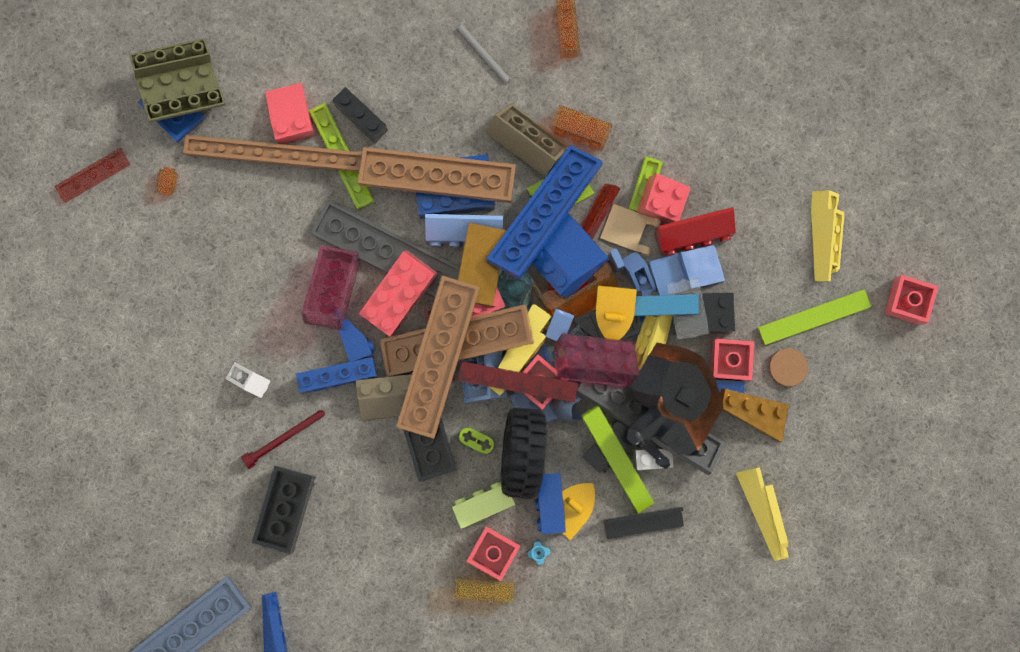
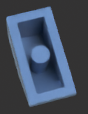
(638, 274)

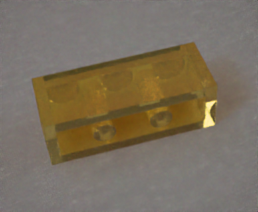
(484, 590)

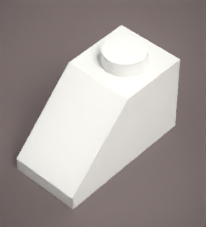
(248, 380)
(644, 461)

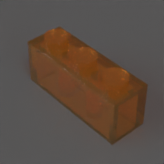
(567, 28)
(581, 127)

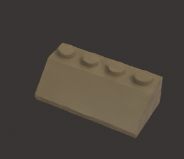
(526, 139)
(382, 396)

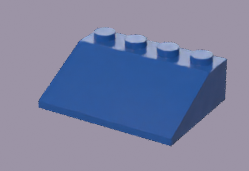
(452, 205)
(569, 257)

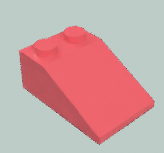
(289, 114)

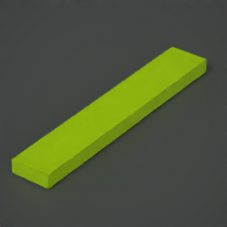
(334, 140)
(814, 317)
(617, 459)

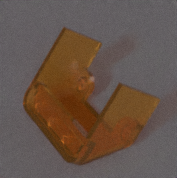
(582, 300)

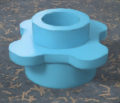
(533, 552)

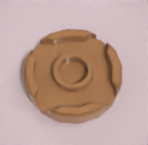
(788, 367)

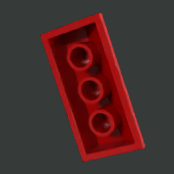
(695, 231)

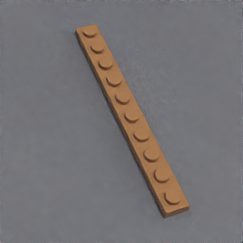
(272, 153)

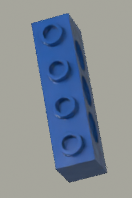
(336, 375)

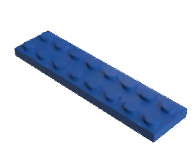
(544, 212)

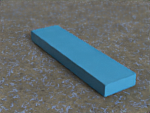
(667, 305)

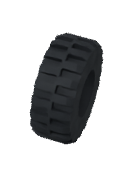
(523, 453)

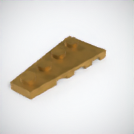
(757, 412)

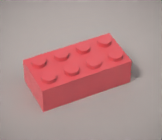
(398, 293)

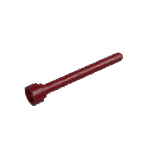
(251, 459)

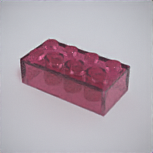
(330, 287)
(596, 360)

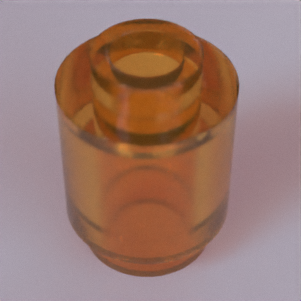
(166, 181)

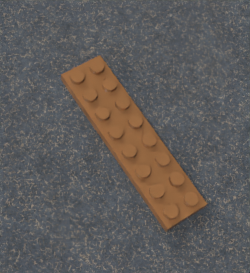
(437, 175)
(484, 336)
(438, 357)

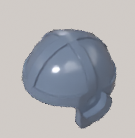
(566, 410)

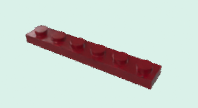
(518, 381)

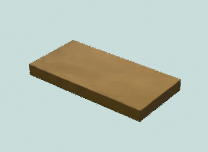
(474, 266)

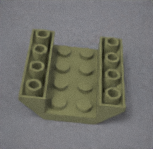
(176, 80)

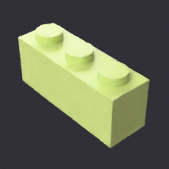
(481, 505)

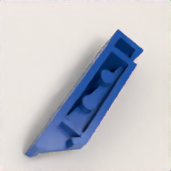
(273, 630)

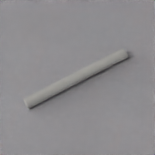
(481, 51)

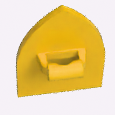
(615, 310)
(578, 506)

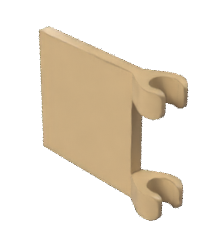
(626, 229)

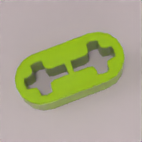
(479, 436)

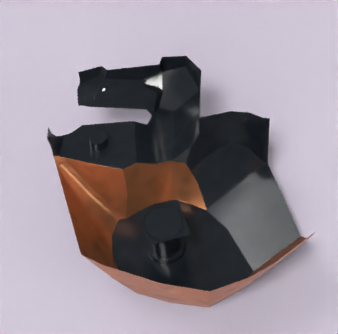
(680, 402)

